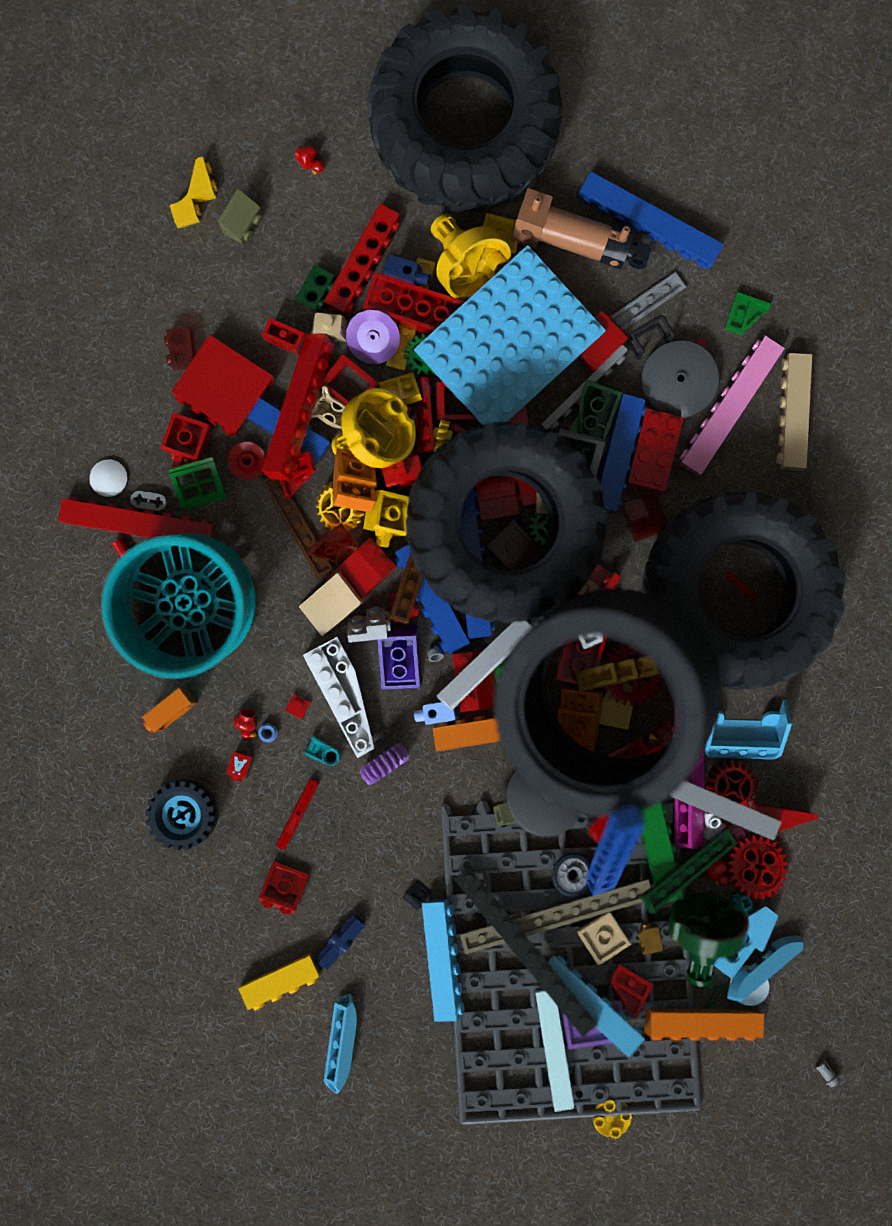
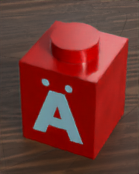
(239, 766)

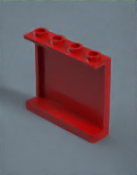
(222, 385)

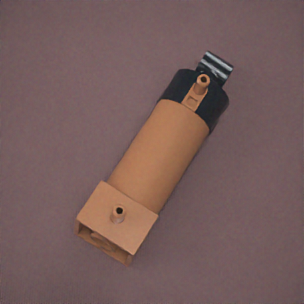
(576, 233)

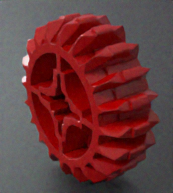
(739, 781)

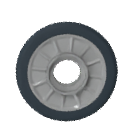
(560, 874)

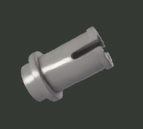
(831, 1078)

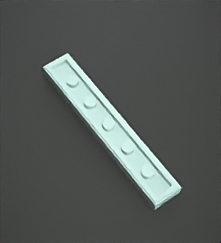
(554, 1052)

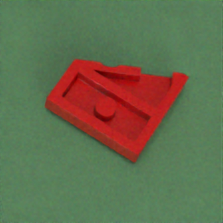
(303, 471)

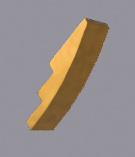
(616, 673)

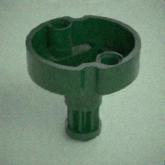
(708, 930)

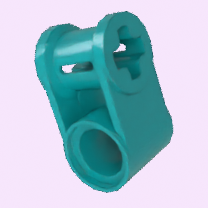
(321, 751)

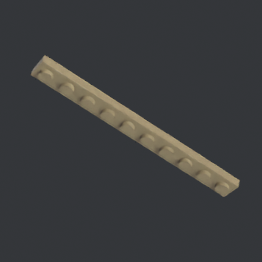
(559, 915)

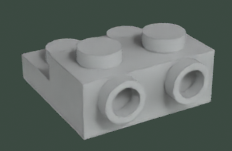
(369, 627)

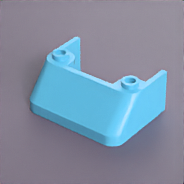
(751, 738)

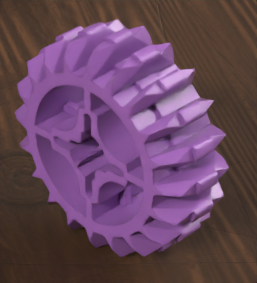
(384, 764)

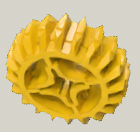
(343, 515)

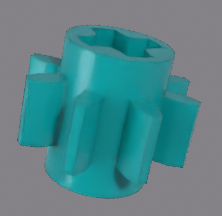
(742, 903)

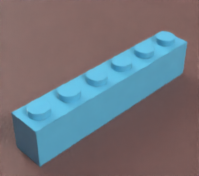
(442, 960)
(609, 1022)

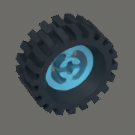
(169, 797)

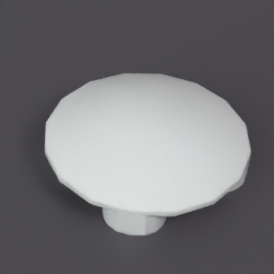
(108, 478)

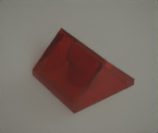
(334, 545)

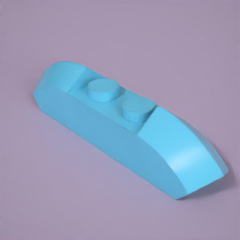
(783, 952)
(341, 1043)

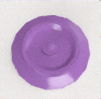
(373, 336)

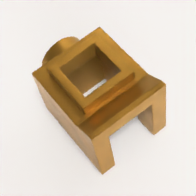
(649, 938)

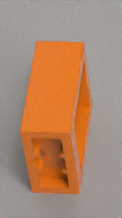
(168, 710)

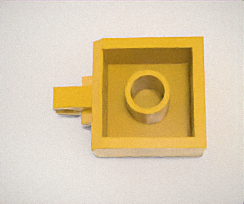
(387, 516)

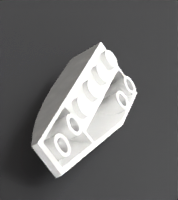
(341, 689)

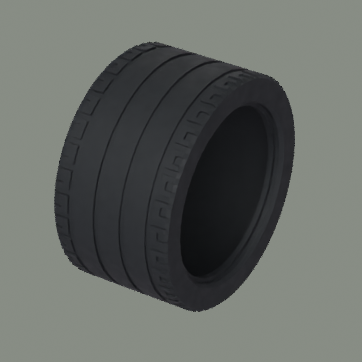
(564, 768)

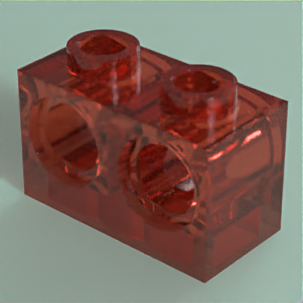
(185, 348)

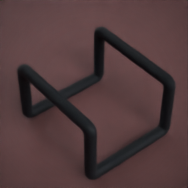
(634, 337)

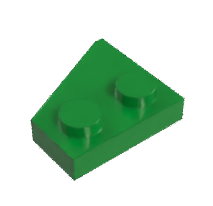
(745, 313)

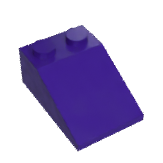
(399, 659)

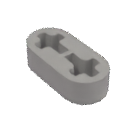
(148, 505)

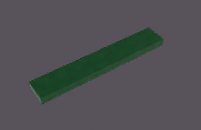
(688, 870)

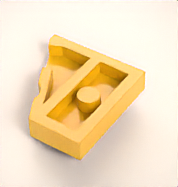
(404, 387)

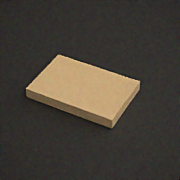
(331, 604)

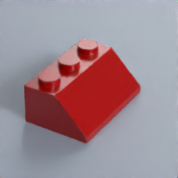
(483, 694)

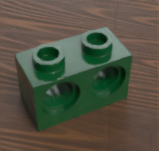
(311, 287)

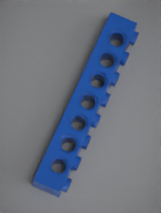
(614, 849)

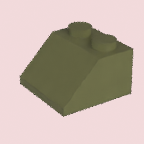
(240, 217)

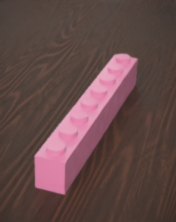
(732, 405)

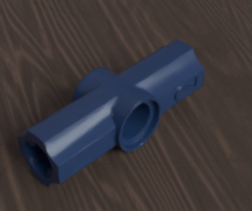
(340, 942)

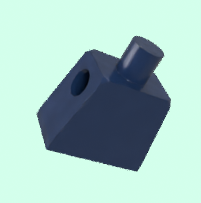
(406, 271)

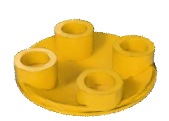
(611, 1125)

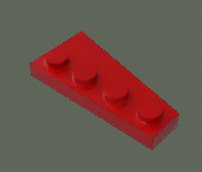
(424, 424)

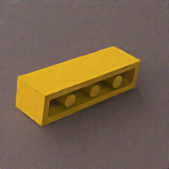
(279, 981)

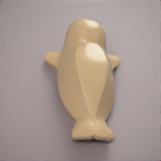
(328, 408)

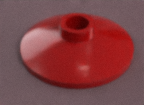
(245, 451)

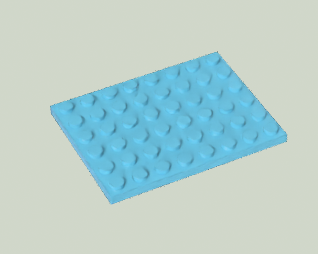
(509, 339)

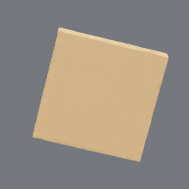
(603, 937)

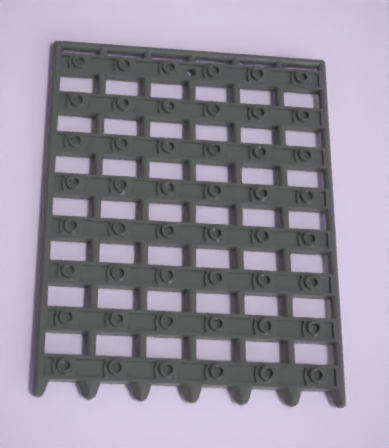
(566, 936)

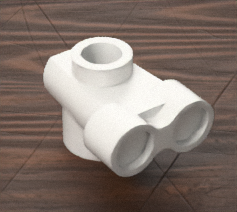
(713, 825)

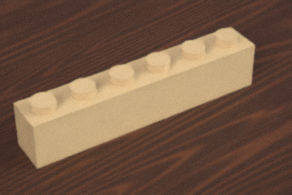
(795, 411)

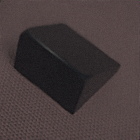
(417, 895)

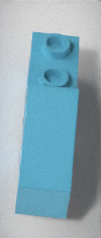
(760, 927)

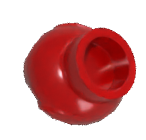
(307, 159)
(246, 723)
(715, 871)

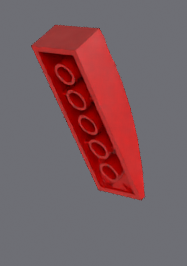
(410, 304)

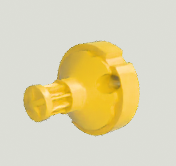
(468, 257)
(376, 429)

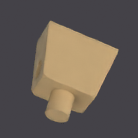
(330, 325)

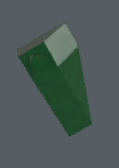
(596, 403)

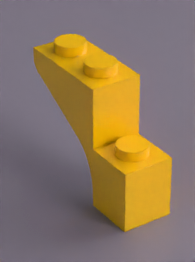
(200, 190)

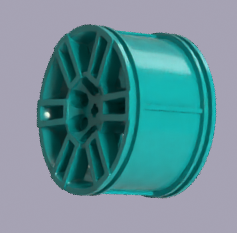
(130, 638)

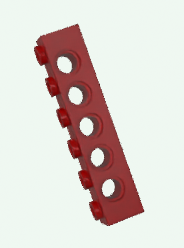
(382, 217)

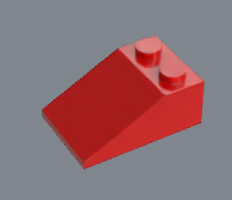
(366, 568)
(788, 817)

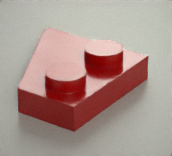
(630, 989)

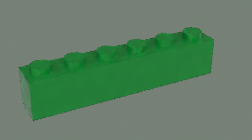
(658, 846)

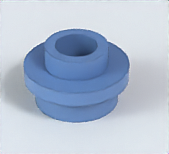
(261, 732)

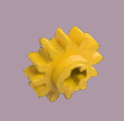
(442, 434)

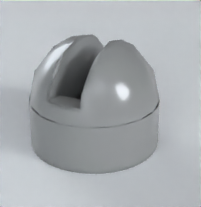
(435, 651)

